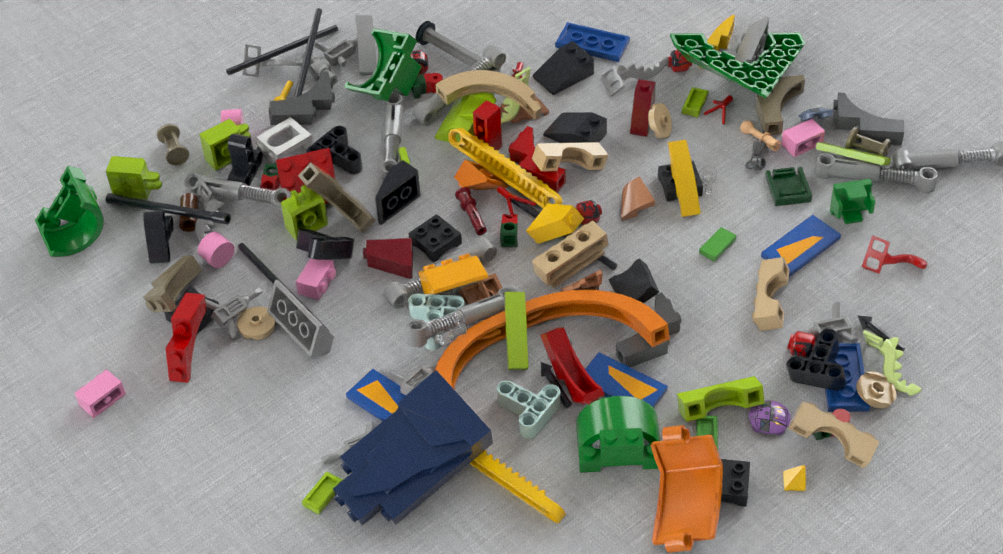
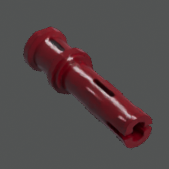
(468, 205)

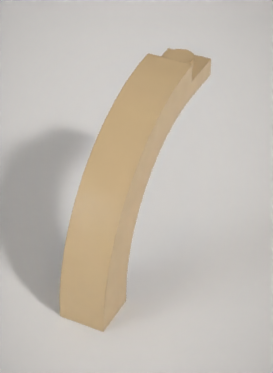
(489, 82)

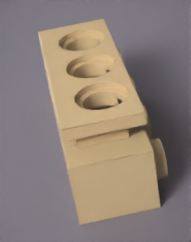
(571, 255)

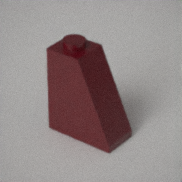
(643, 100)
(390, 256)

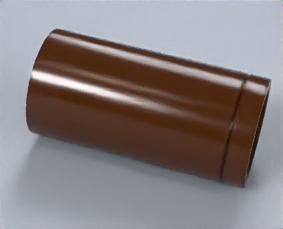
(191, 201)

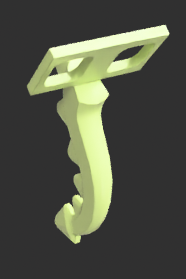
(513, 107)
(890, 363)

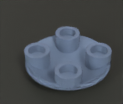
(811, 113)

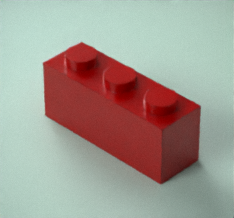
(488, 124)

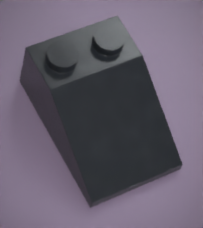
(565, 68)
(577, 128)
(397, 191)

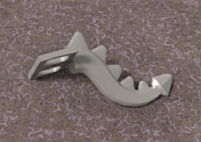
(270, 62)
(631, 72)
(209, 205)

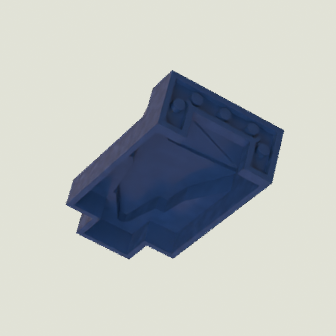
(411, 453)

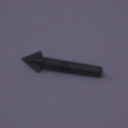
(866, 322)
(546, 371)

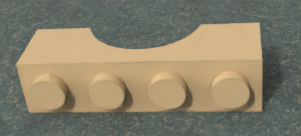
(589, 155)
(772, 276)
(857, 445)

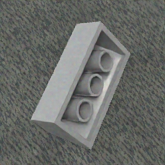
(752, 42)
(298, 321)

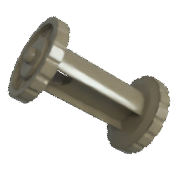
(868, 144)
(176, 153)

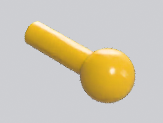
(285, 91)

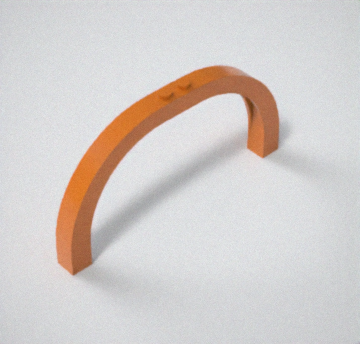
(548, 307)

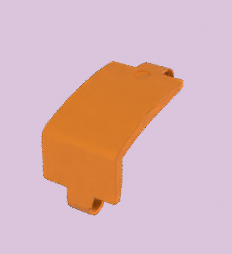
(687, 489)

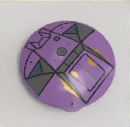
(770, 418)

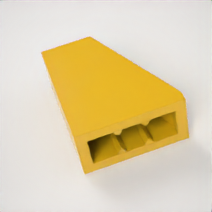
(554, 222)

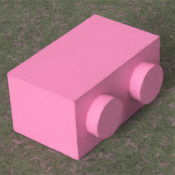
(802, 137)
(315, 278)
(100, 393)

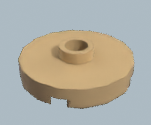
(660, 120)
(256, 323)
(876, 390)

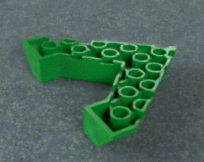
(760, 75)

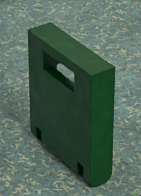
(788, 187)

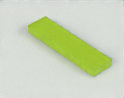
(847, 152)
(516, 331)

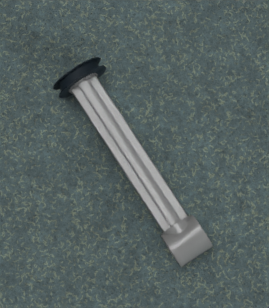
(427, 34)

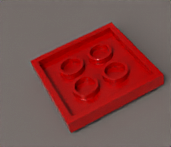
(292, 166)

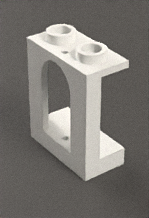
(299, 136)

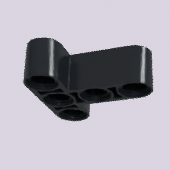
(342, 154)
(244, 159)
(158, 233)
(324, 246)
(819, 368)

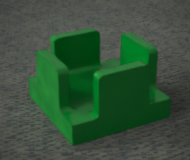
(850, 199)

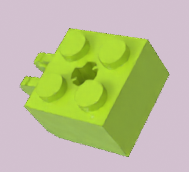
(215, 142)
(131, 177)
(304, 211)

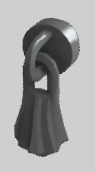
(757, 161)

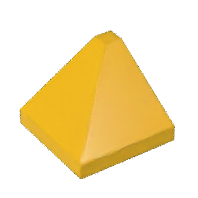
(795, 479)

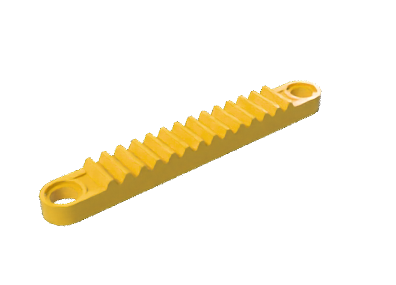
(503, 168)
(518, 486)

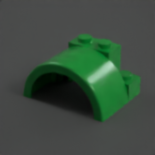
(395, 67)
(79, 207)
(620, 427)

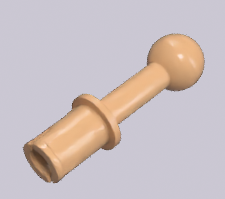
(748, 128)

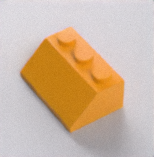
(451, 274)

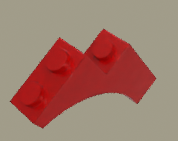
(522, 151)
(185, 328)
(569, 368)

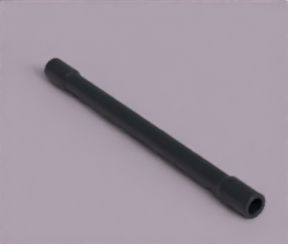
(216, 217)

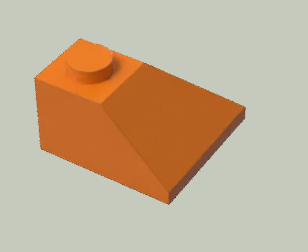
(477, 177)

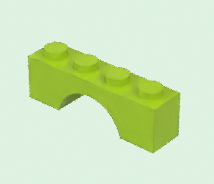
(741, 392)

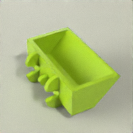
(462, 114)

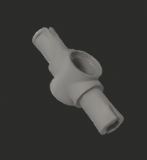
(317, 66)

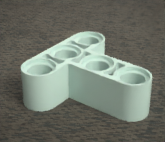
(432, 306)
(532, 408)

